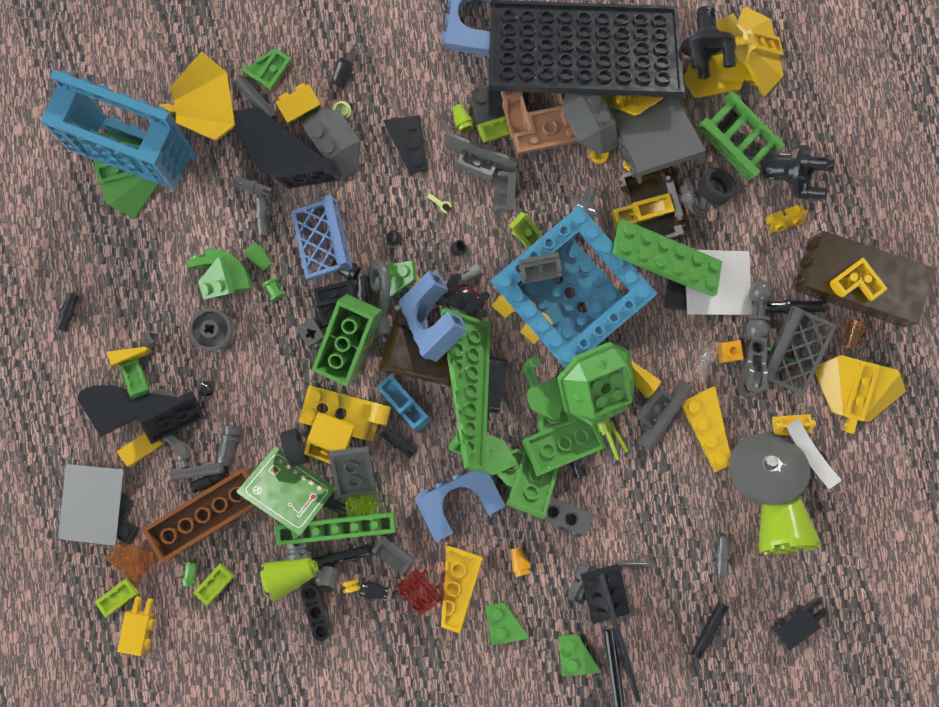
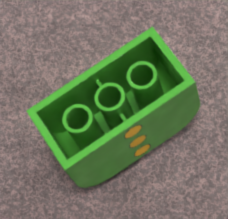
(347, 339)

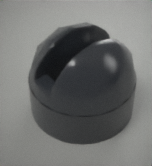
(389, 237)
(458, 248)
(206, 389)

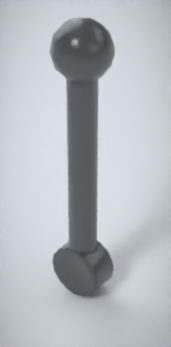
(651, 564)

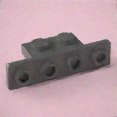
(478, 158)
(659, 412)

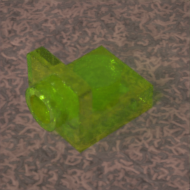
(360, 505)

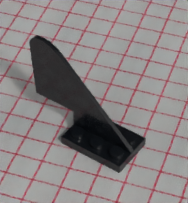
(158, 414)
(607, 601)

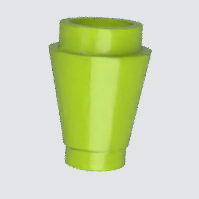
(462, 120)

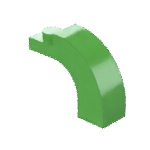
(239, 274)

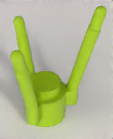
(605, 428)

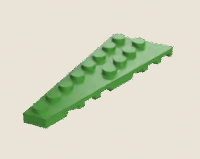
(469, 380)

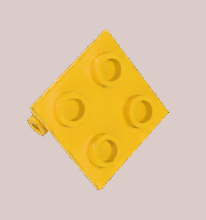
(633, 104)

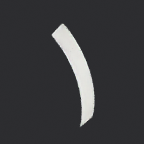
(814, 458)

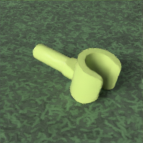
(439, 203)

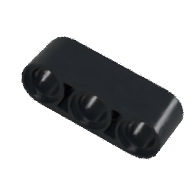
(497, 375)
(316, 621)

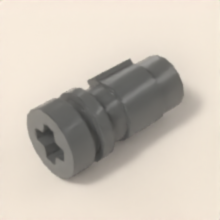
(228, 444)

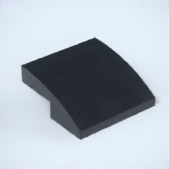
(327, 297)

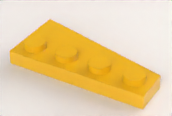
(707, 423)
(460, 580)

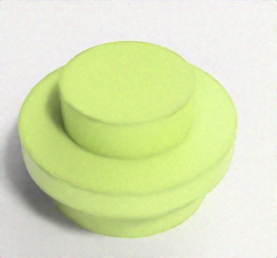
(343, 107)

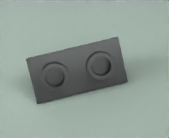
(576, 590)

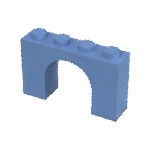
(462, 38)
(416, 307)
(431, 502)

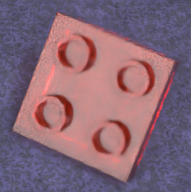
(419, 591)

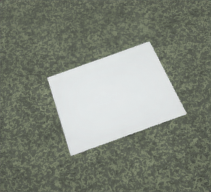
(732, 289)

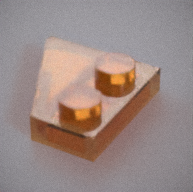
(131, 560)

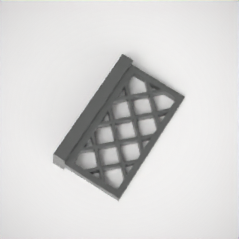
(782, 342)

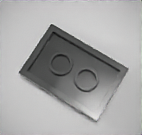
(352, 472)

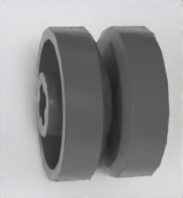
(201, 330)

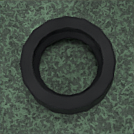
(709, 193)
(293, 447)

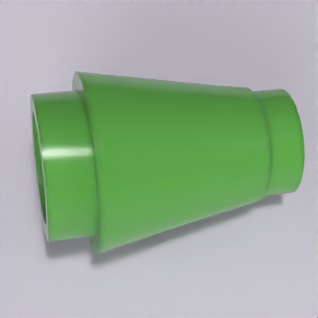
(258, 256)

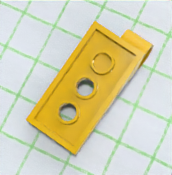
(360, 412)

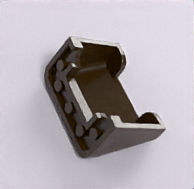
(664, 181)
(403, 358)

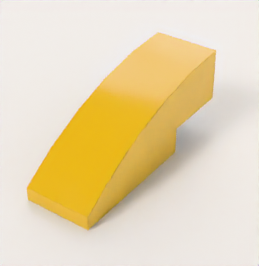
(644, 210)

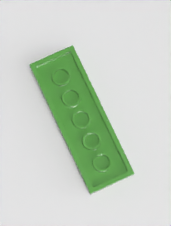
(667, 258)

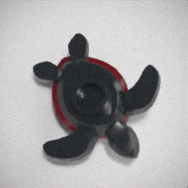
(463, 298)

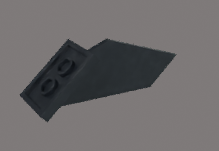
(281, 152)

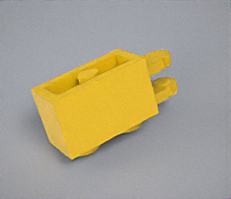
(137, 628)

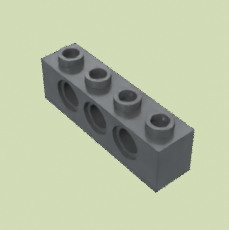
(578, 528)

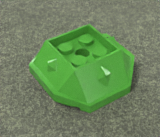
(597, 383)

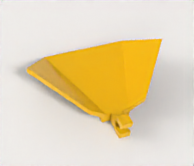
(763, 49)
(722, 79)
(203, 99)
(858, 388)

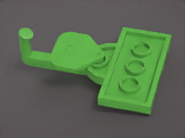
(556, 441)
(528, 491)

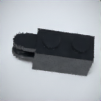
(798, 624)

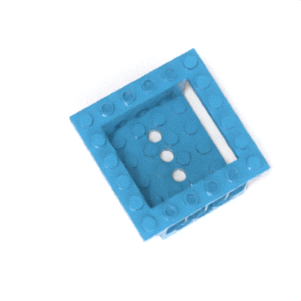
(76, 123)
(607, 307)

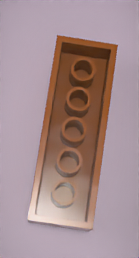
(199, 517)

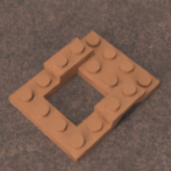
(538, 128)

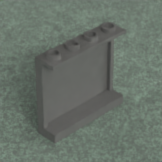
(657, 138)

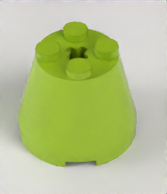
(786, 529)

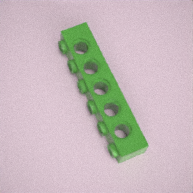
(339, 528)

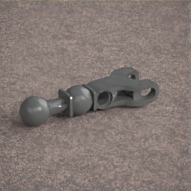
(757, 330)

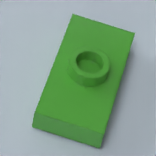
(135, 378)

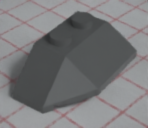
(591, 121)
(334, 139)

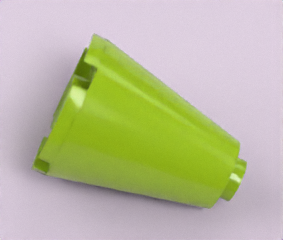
(286, 576)

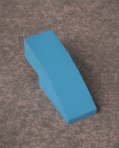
(404, 403)

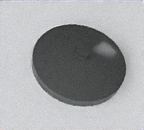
(769, 469)

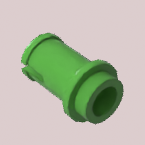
(189, 574)

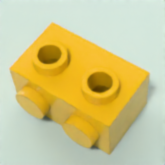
(298, 102)

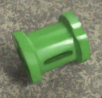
(273, 289)

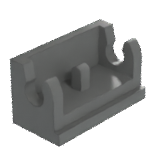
(504, 192)
(540, 268)
(393, 554)

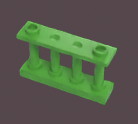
(722, 141)

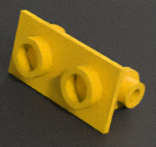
(794, 216)
(781, 422)

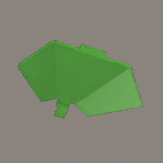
(122, 189)

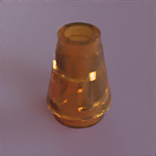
(854, 332)

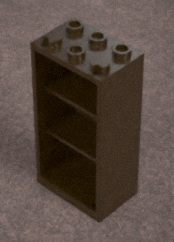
(905, 279)

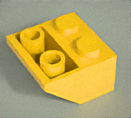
(328, 435)

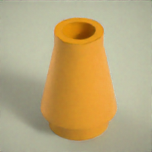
(520, 564)

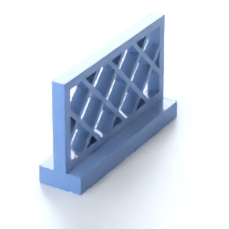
(337, 237)

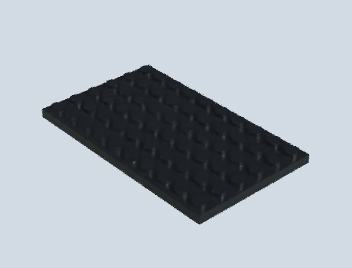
(585, 48)

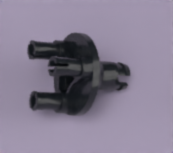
(708, 42)
(799, 172)

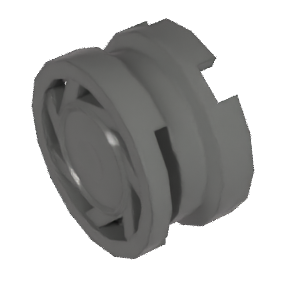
(299, 551)

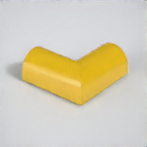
(860, 276)

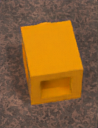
(730, 351)

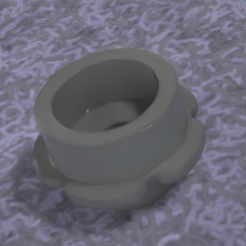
(148, 340)

